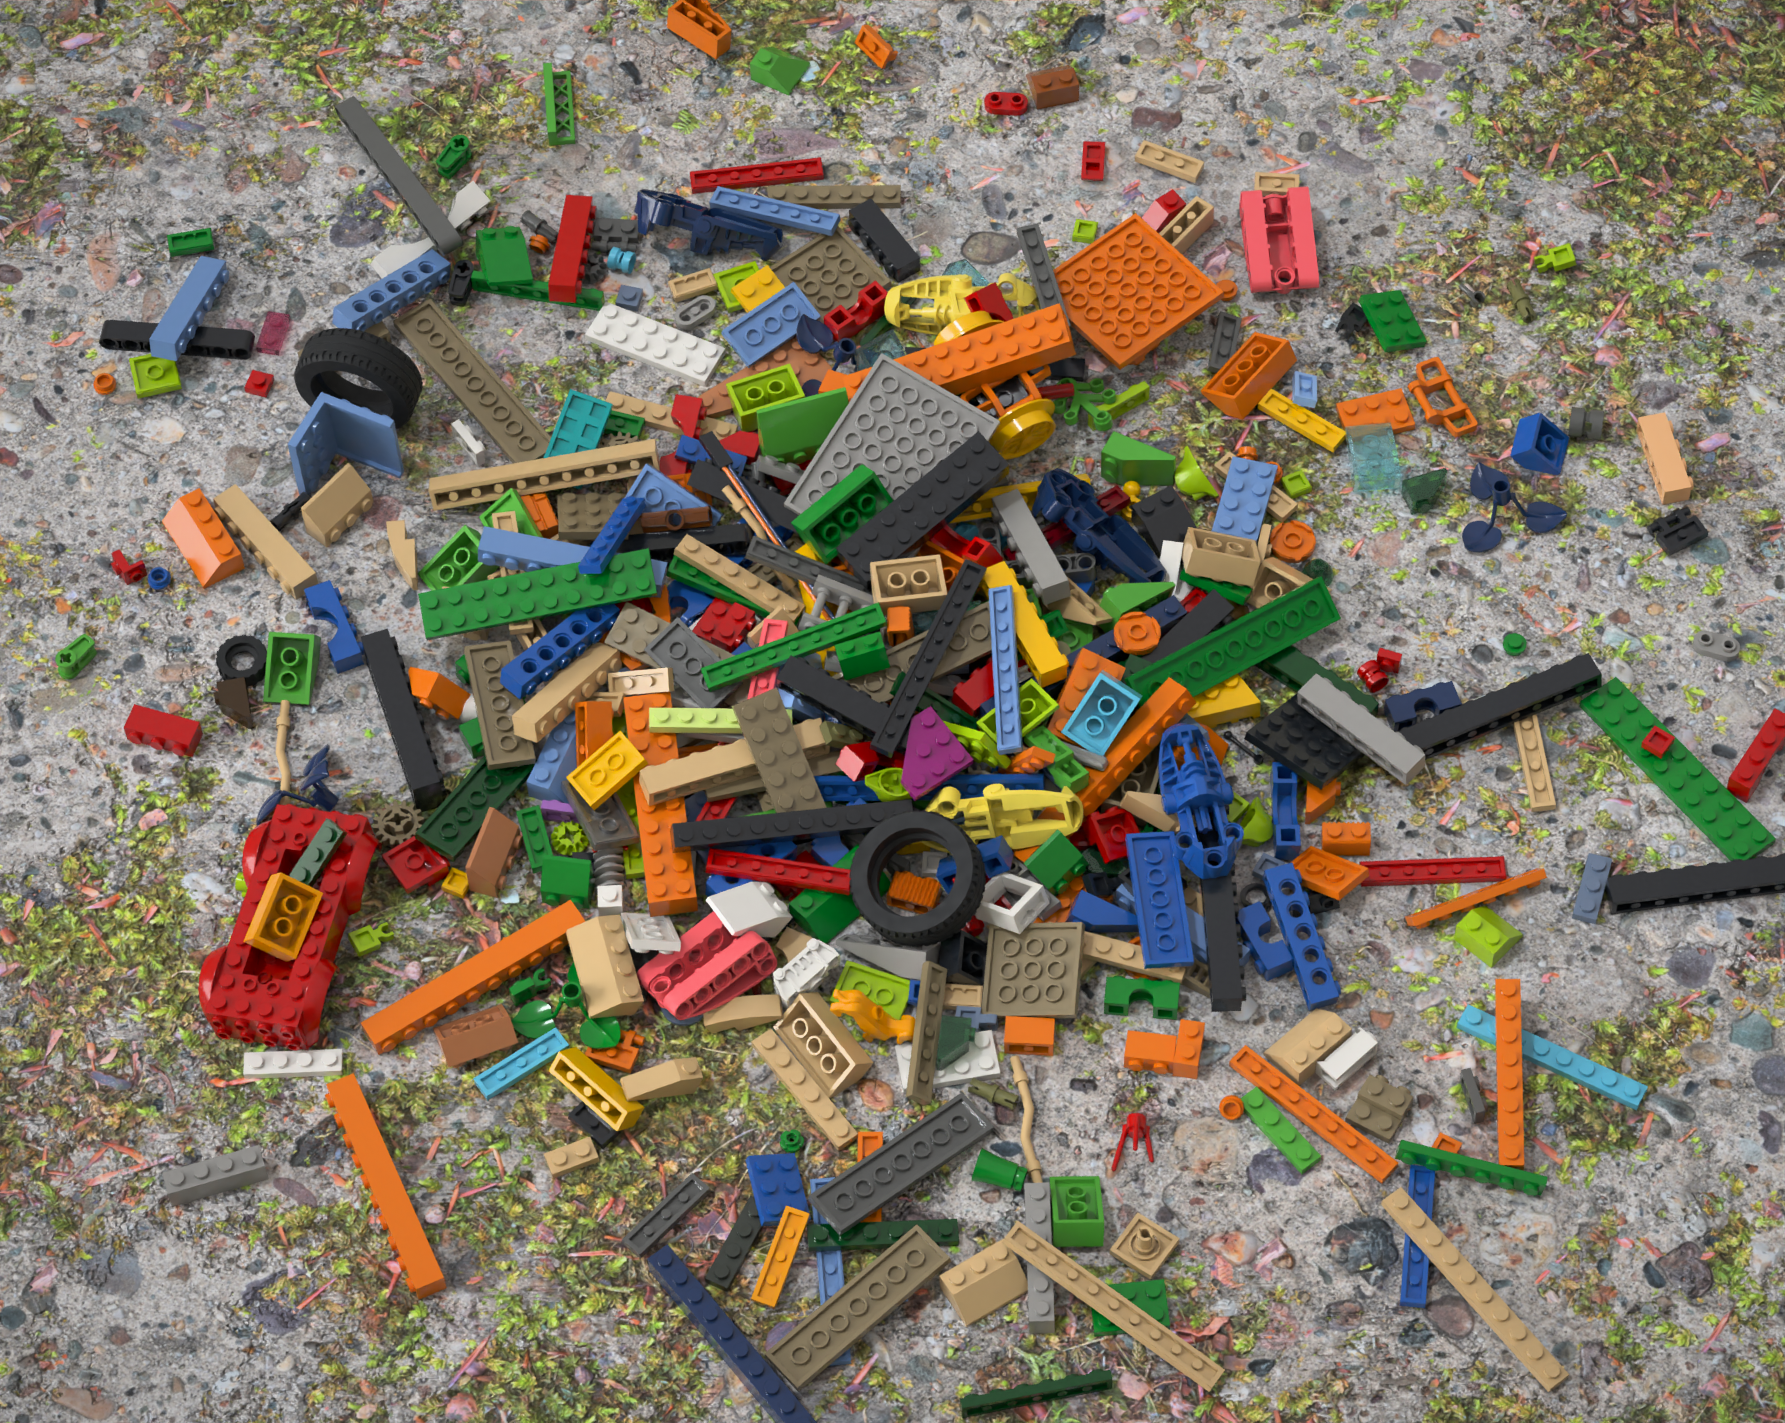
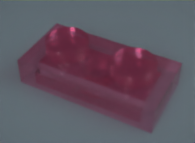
(273, 333)

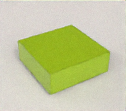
(1085, 231)
(1296, 484)

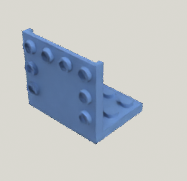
(345, 430)

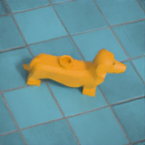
(872, 1017)

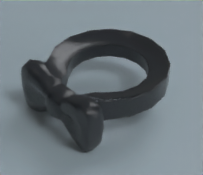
(1255, 886)

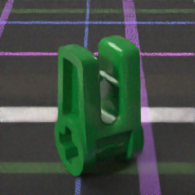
(454, 156)

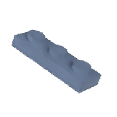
(1592, 888)

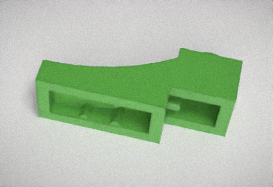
(1064, 768)

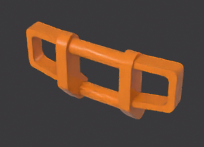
(993, 401)
(1433, 416)

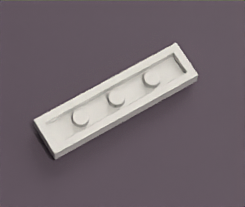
(293, 1063)

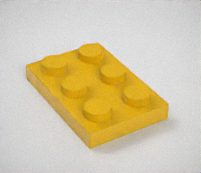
(757, 288)
(607, 770)

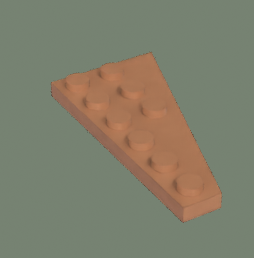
(805, 366)

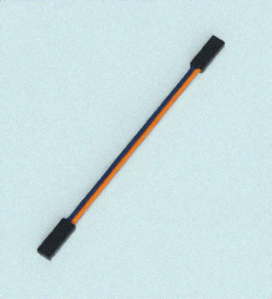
(724, 462)

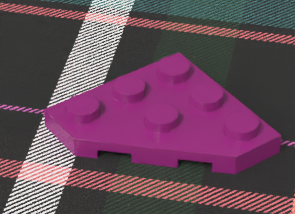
(931, 754)

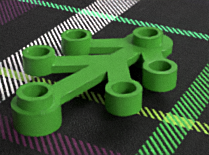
(1102, 418)

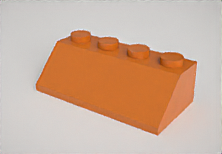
(1249, 374)
(202, 539)

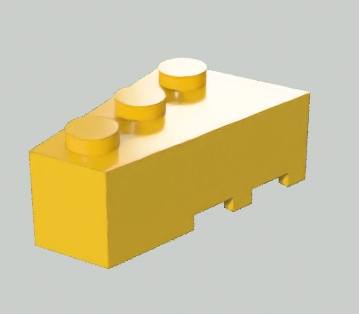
(1225, 703)

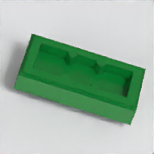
(190, 242)

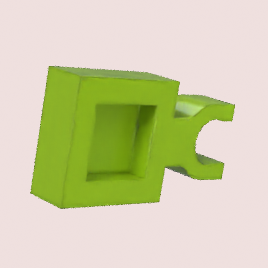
(1558, 258)
(368, 940)

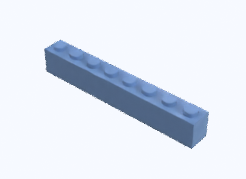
(534, 553)

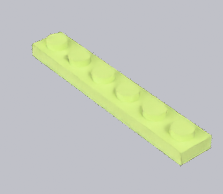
(695, 720)

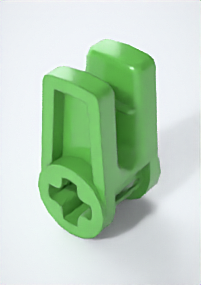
(75, 656)

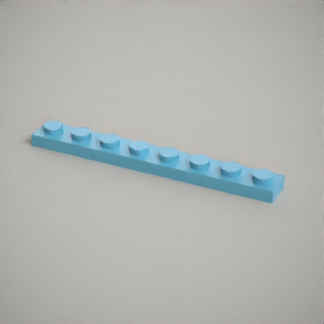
(1559, 1060)

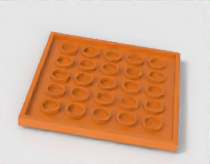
(1132, 291)

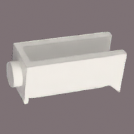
(1347, 1058)

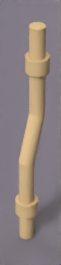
(740, 506)
(283, 724)
(1021, 1080)

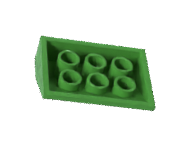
(799, 427)

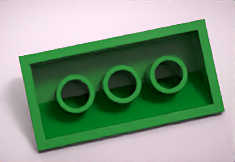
(842, 512)
(829, 913)

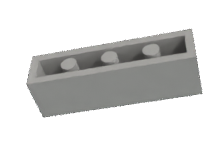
(215, 1175)

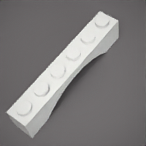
(465, 205)

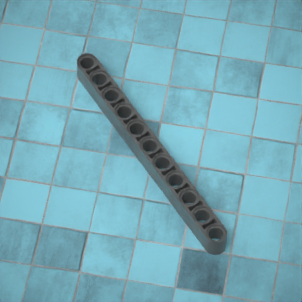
(398, 176)

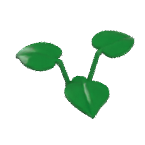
(537, 1018)

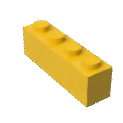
(595, 1088)

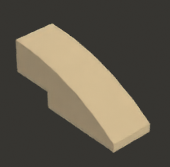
(403, 552)
(744, 1013)

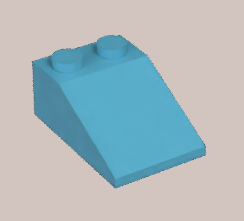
(1101, 713)

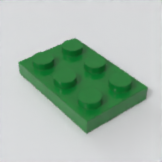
(1392, 321)
(1146, 1295)

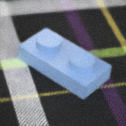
(1304, 389)

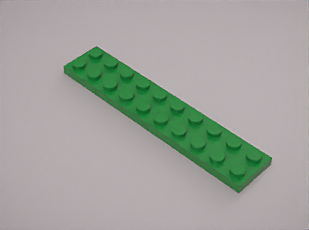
(535, 595)
(1241, 642)
(1678, 773)

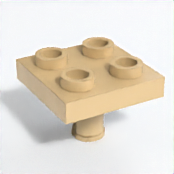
(1144, 1246)

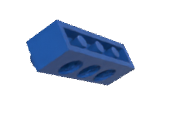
(781, 850)

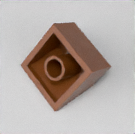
(1053, 86)

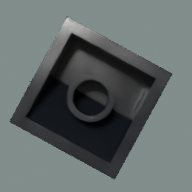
(964, 959)

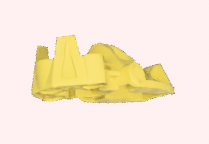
(949, 301)
(1008, 814)

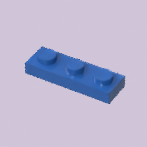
(691, 450)

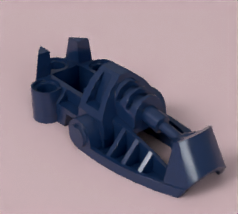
(709, 228)
(1103, 536)

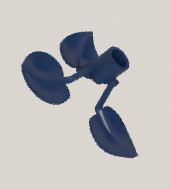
(815, 335)
(1490, 482)
(317, 770)

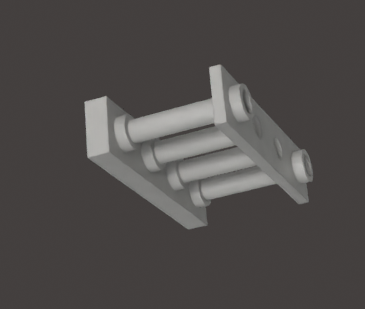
(842, 595)

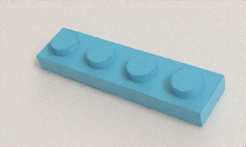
(520, 1064)

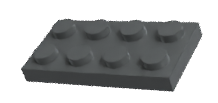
(686, 653)

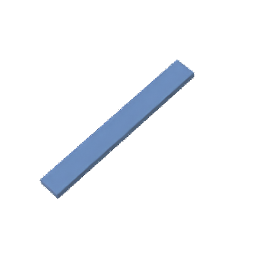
(1005, 670)
(829, 1267)

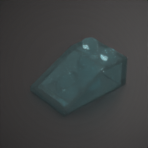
(1372, 457)

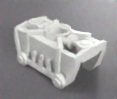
(805, 971)

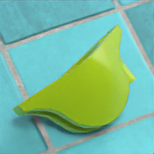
(1191, 479)
(887, 785)
(1256, 825)

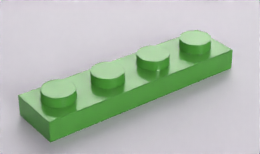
(1280, 1130)

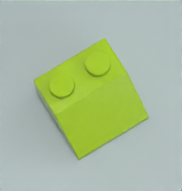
(1486, 935)

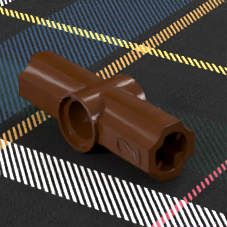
(690, 518)

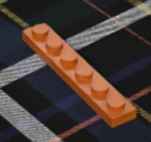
(1485, 895)

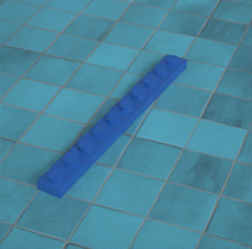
(970, 786)

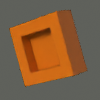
(1447, 1143)

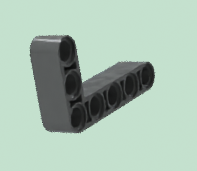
(1072, 562)

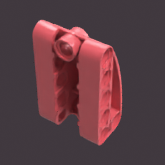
(1279, 240)
(707, 969)

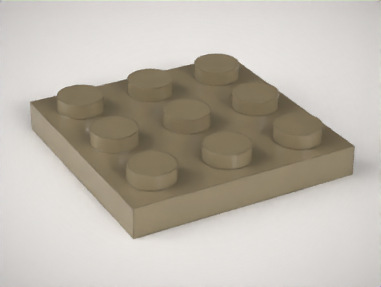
(585, 514)

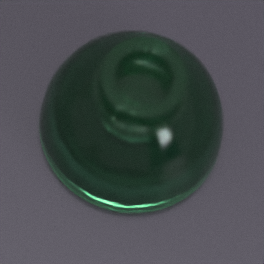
(1317, 568)

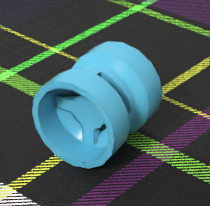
(621, 260)

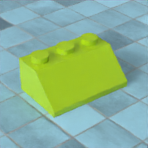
(762, 391)
(1034, 706)

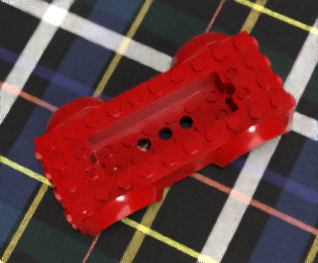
(257, 994)

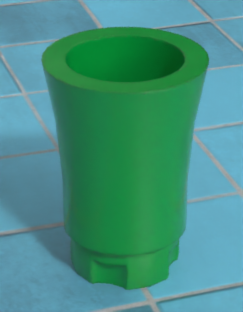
(998, 1171)

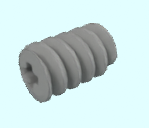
(608, 867)

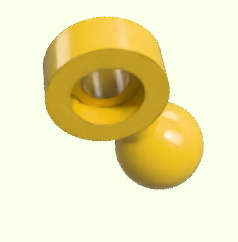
(1133, 490)

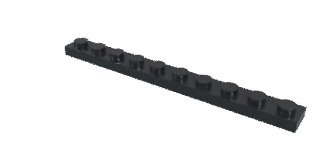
(928, 658)

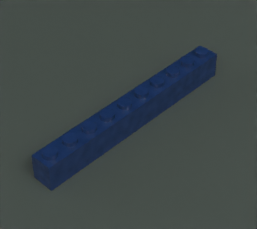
(1166, 613)
(726, 1338)

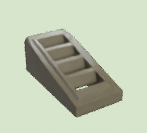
(1194, 983)

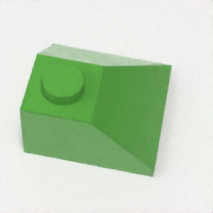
(777, 69)

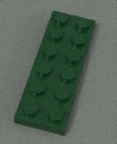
(464, 810)

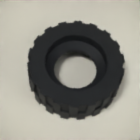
(238, 645)

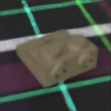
(1380, 1108)

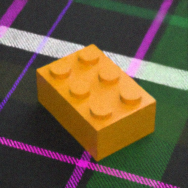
(283, 917)

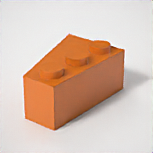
(700, 26)

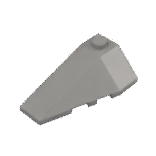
(896, 958)

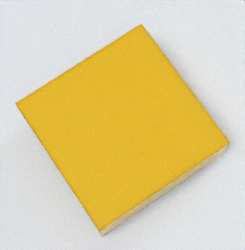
(456, 883)

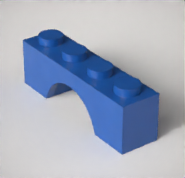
(325, 605)
(1284, 812)

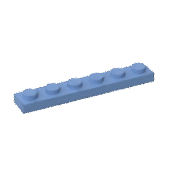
(775, 211)

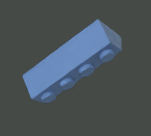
(554, 762)

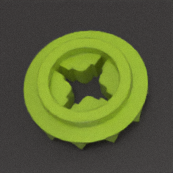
(565, 846)

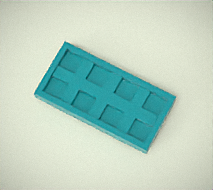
(579, 425)

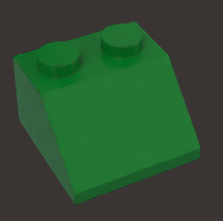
(862, 656)
(1056, 863)
(567, 880)

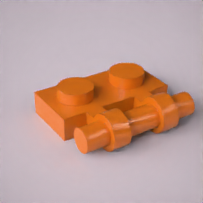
(621, 1056)

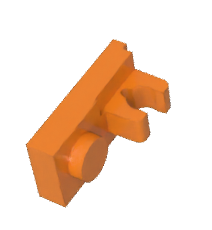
(874, 46)

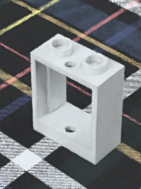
(1015, 920)

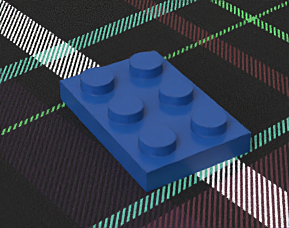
(775, 1185)

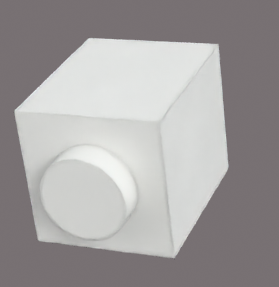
(610, 900)

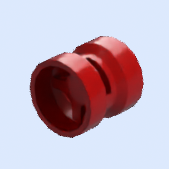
(1372, 675)

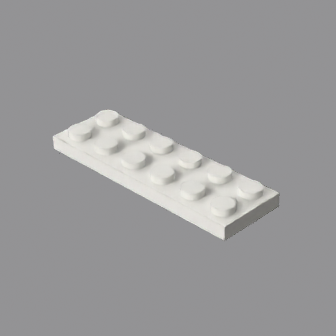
(655, 344)

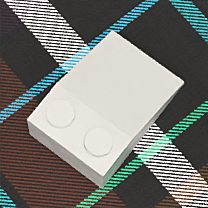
(751, 909)

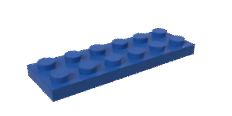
(1159, 900)

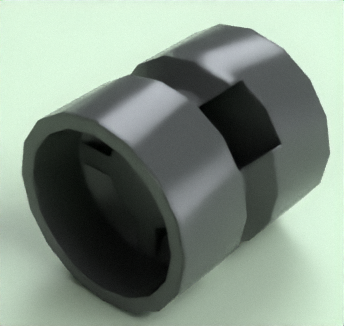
(1577, 423)

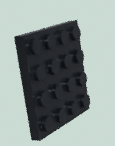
(1303, 744)

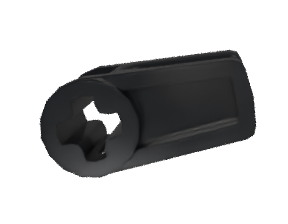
(461, 283)

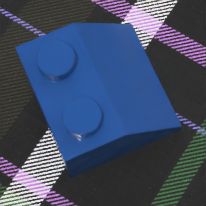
(1539, 445)

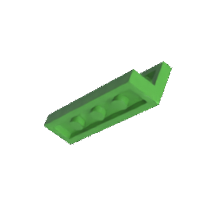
(551, 104)

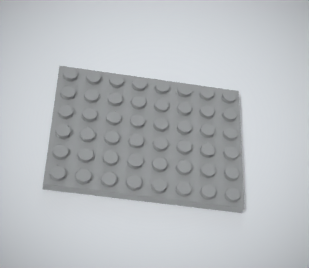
(895, 428)

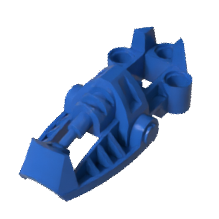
(1196, 792)

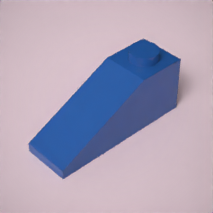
(1101, 915)

